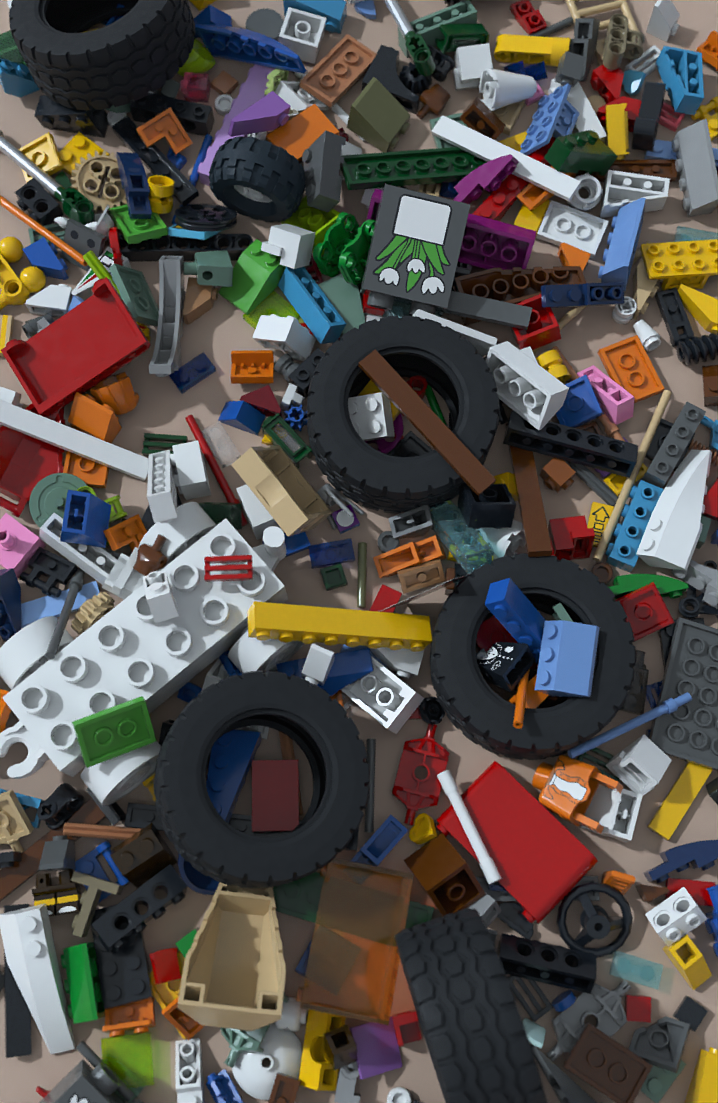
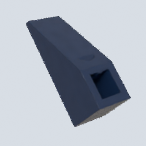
(9, 604)

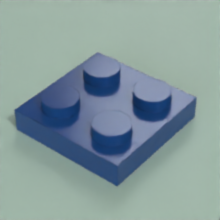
(580, 403)

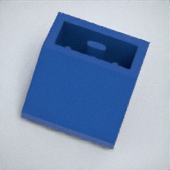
(85, 519)

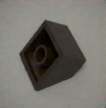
(142, 856)

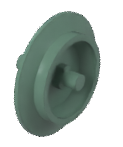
(51, 494)

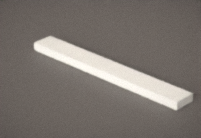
(489, 149)
(73, 440)

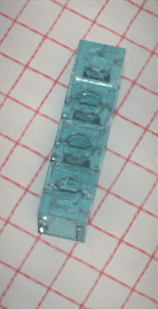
(462, 542)

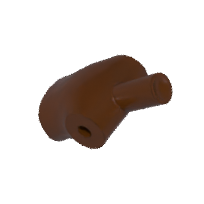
(433, 100)
(150, 557)

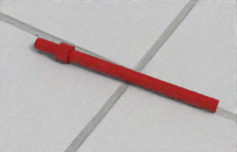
(213, 464)

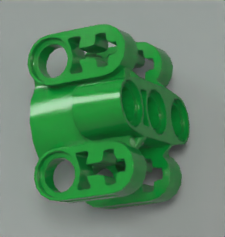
(345, 249)

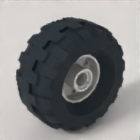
(257, 179)

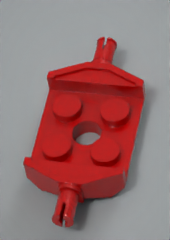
(409, 789)

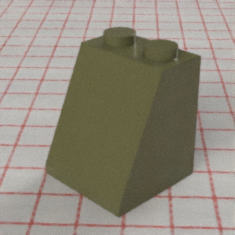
(378, 117)

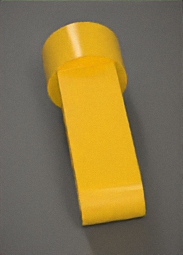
(530, 49)

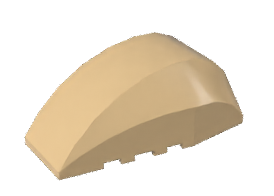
(236, 962)

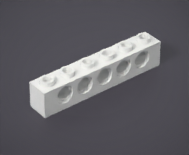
(161, 487)

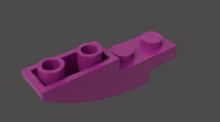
(487, 177)

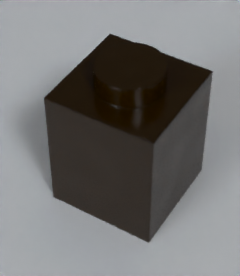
(340, 1047)

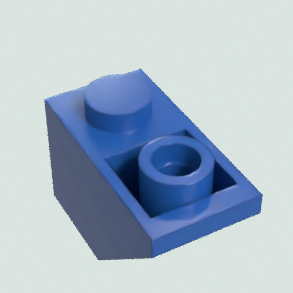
(43, 256)

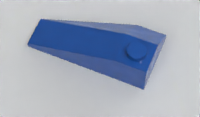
(346, 669)

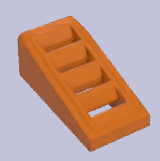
(618, 880)

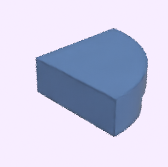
(366, 8)

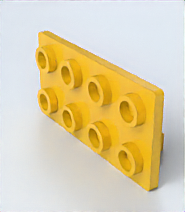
(681, 262)

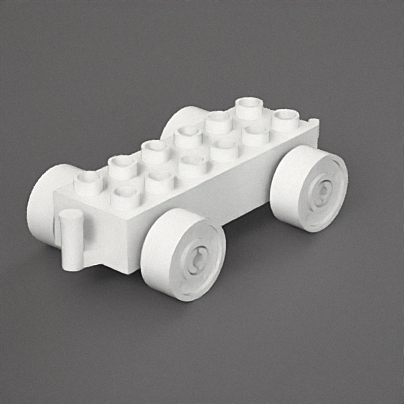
(135, 657)

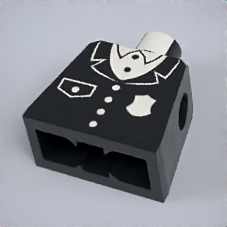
(505, 663)

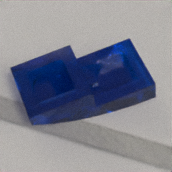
(537, 71)

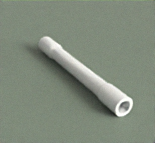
(486, 862)

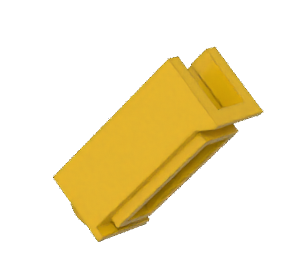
(617, 129)

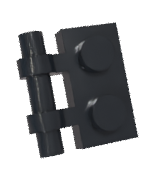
(49, 565)

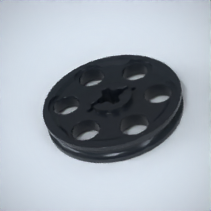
(205, 217)

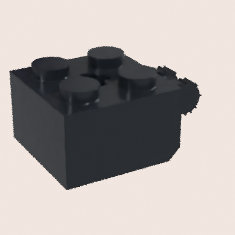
(489, 510)

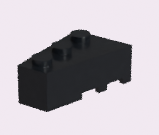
(58, 117)

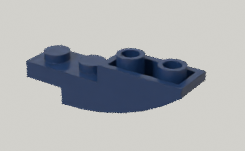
(135, 184)
(582, 294)
(699, 854)

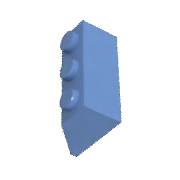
(567, 659)

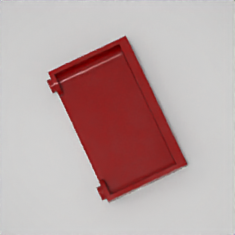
(77, 349)
(527, 843)

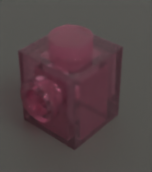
(195, 87)

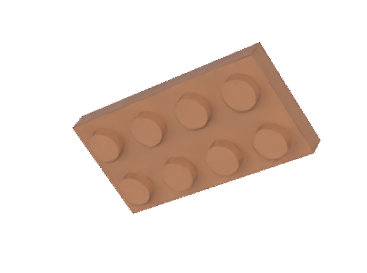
(338, 71)

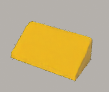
(531, 219)

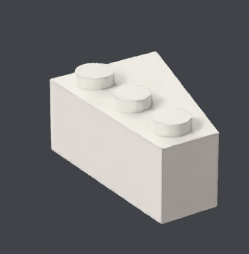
(625, 187)

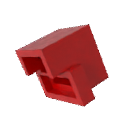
(571, 538)

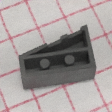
(322, 171)

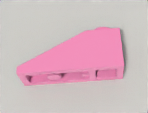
(614, 399)

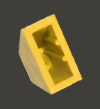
(704, 1081)

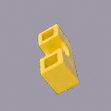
(315, 1065)

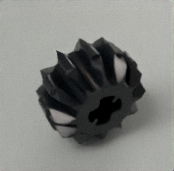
(413, 80)

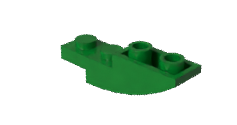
(666, 586)

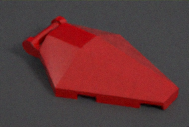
(25, 463)

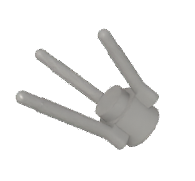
(331, 496)

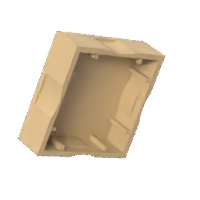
(282, 489)

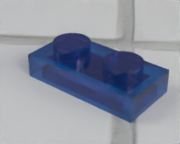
(192, 373)

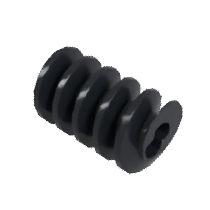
(697, 348)

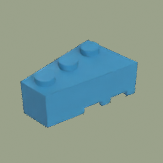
(333, 10)
(683, 78)

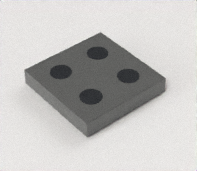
(82, 240)

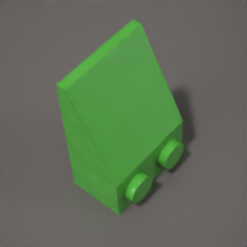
(253, 278)

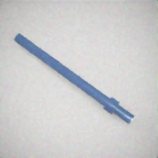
(668, 706)

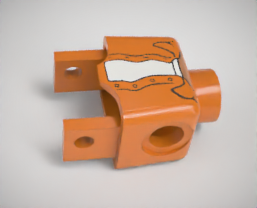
(570, 788)

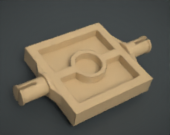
(13, 821)

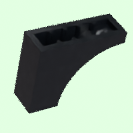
(385, 71)

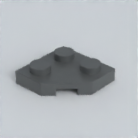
(661, 1043)

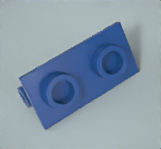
(222, 1088)

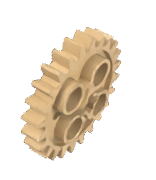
(85, 177)

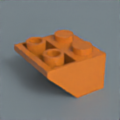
(94, 418)

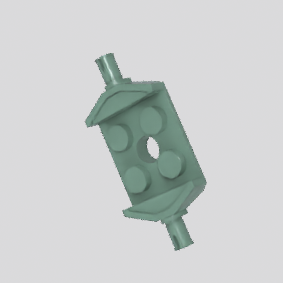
(244, 1040)

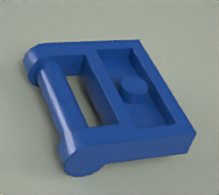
(90, 865)

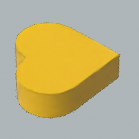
(423, 829)

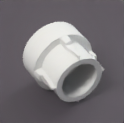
(595, 192)

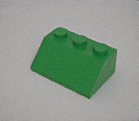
(82, 983)

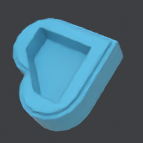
(633, 81)

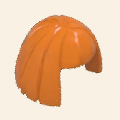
(116, 393)

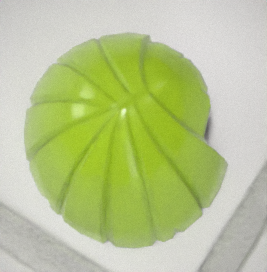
(199, 60)

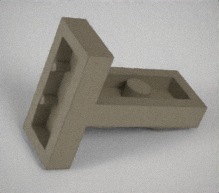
(90, 899)

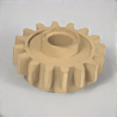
(92, 611)

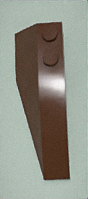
(514, 284)

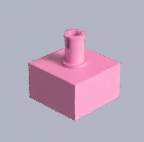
(16, 545)

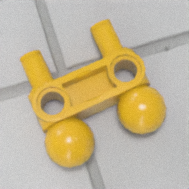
(30, 280)

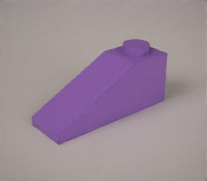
(261, 116)

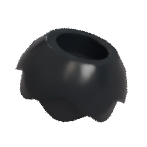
(426, 715)

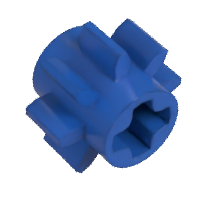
(296, 411)

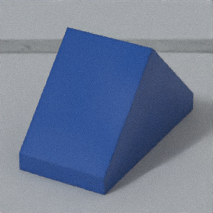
(212, 15)
(242, 416)

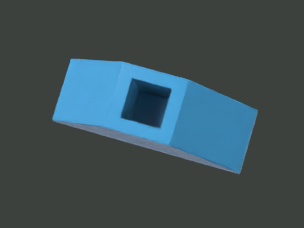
(16, 79)

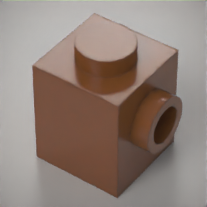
(557, 475)

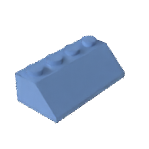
(622, 243)

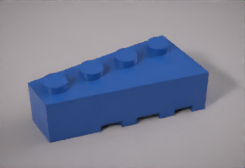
(229, 767)

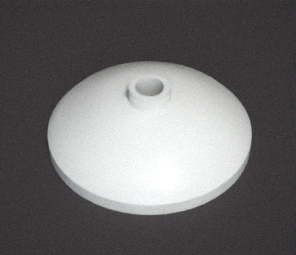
(285, 1055)

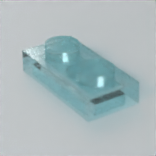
(636, 969)

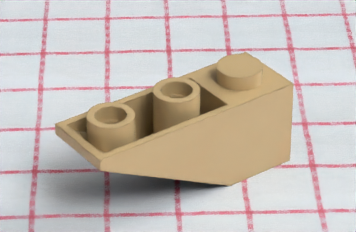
(643, 288)

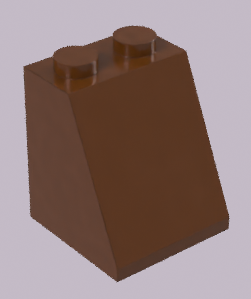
(444, 876)

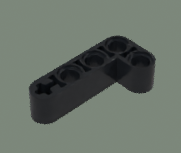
(649, 116)

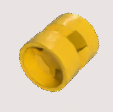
(161, 193)
(551, 362)

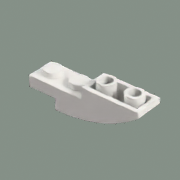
(189, 1071)

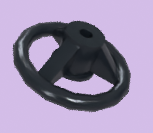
(595, 920)

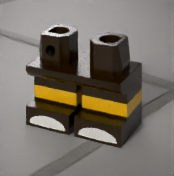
(58, 898)

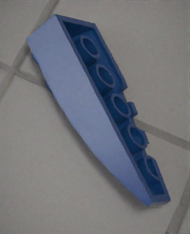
(248, 47)

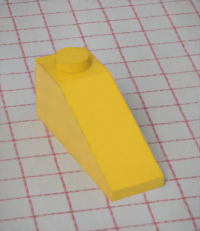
(701, 307)

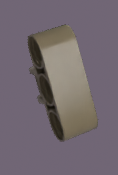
(620, 42)

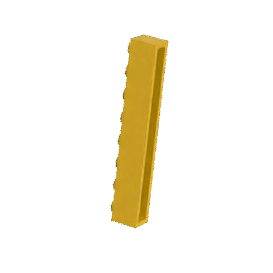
(338, 626)

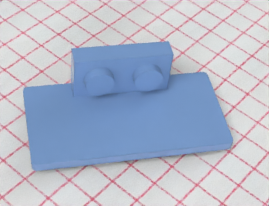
(553, 117)

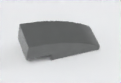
(585, 42)

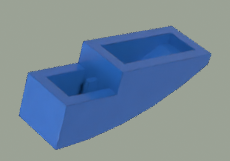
(381, 842)

